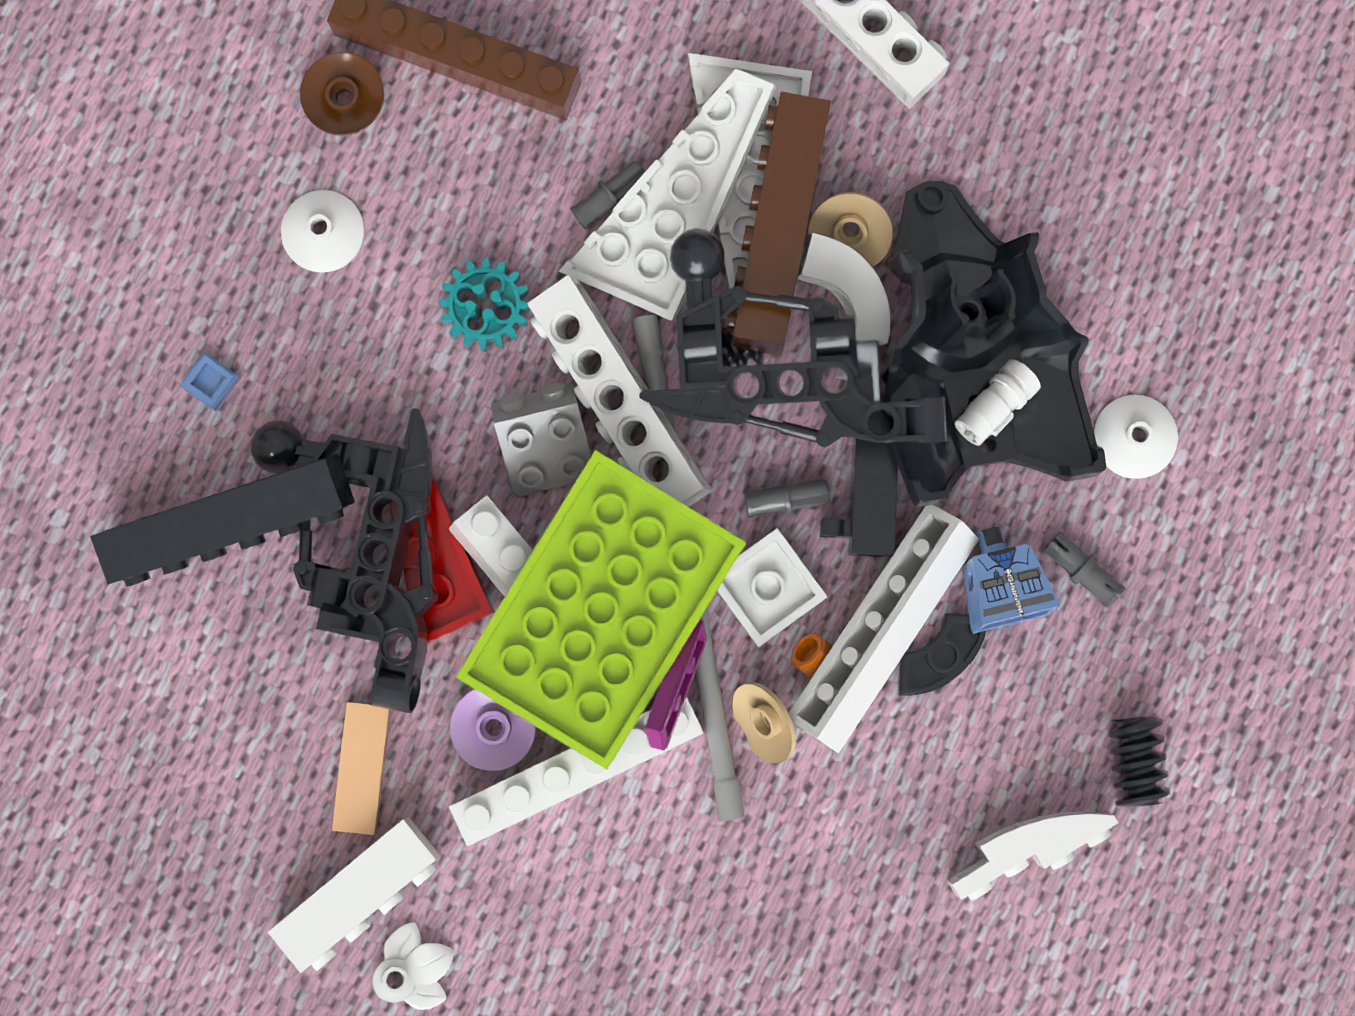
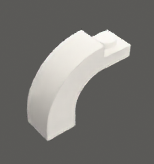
(852, 282)

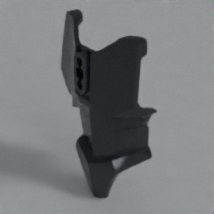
(970, 315)

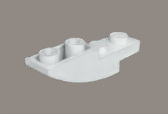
(1045, 838)

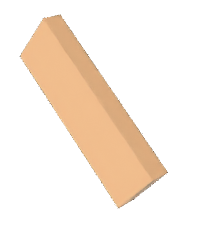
(361, 768)

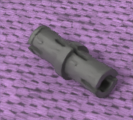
(1084, 569)

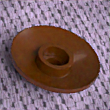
(336, 75)

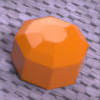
(810, 653)

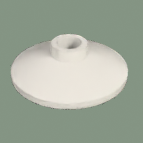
(333, 247)
(1122, 452)

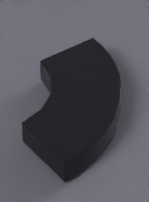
(941, 659)

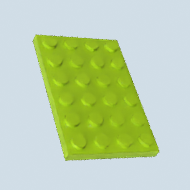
(601, 609)

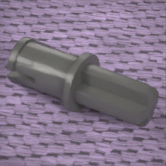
(606, 195)
(787, 497)

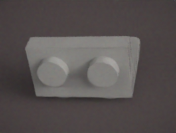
(541, 438)

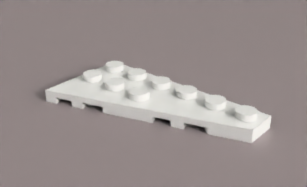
(674, 195)

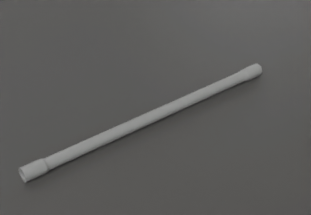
(725, 781)

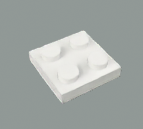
(769, 588)

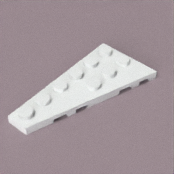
(707, 76)

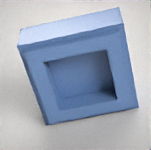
(210, 381)

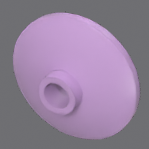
(480, 748)

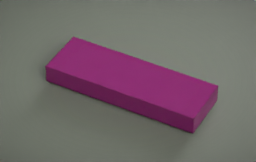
(674, 690)

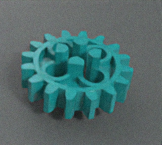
(462, 313)

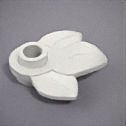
(417, 964)

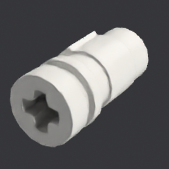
(995, 405)

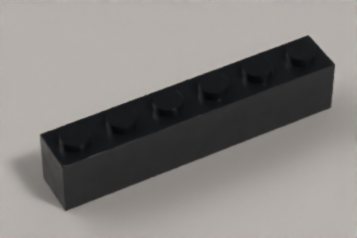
(222, 520)

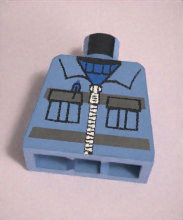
(1005, 584)

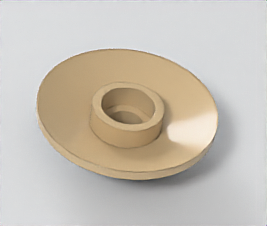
(874, 224)
(764, 722)

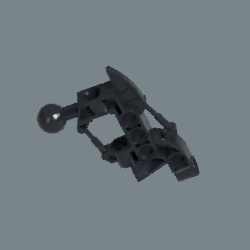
(710, 386)
(392, 476)

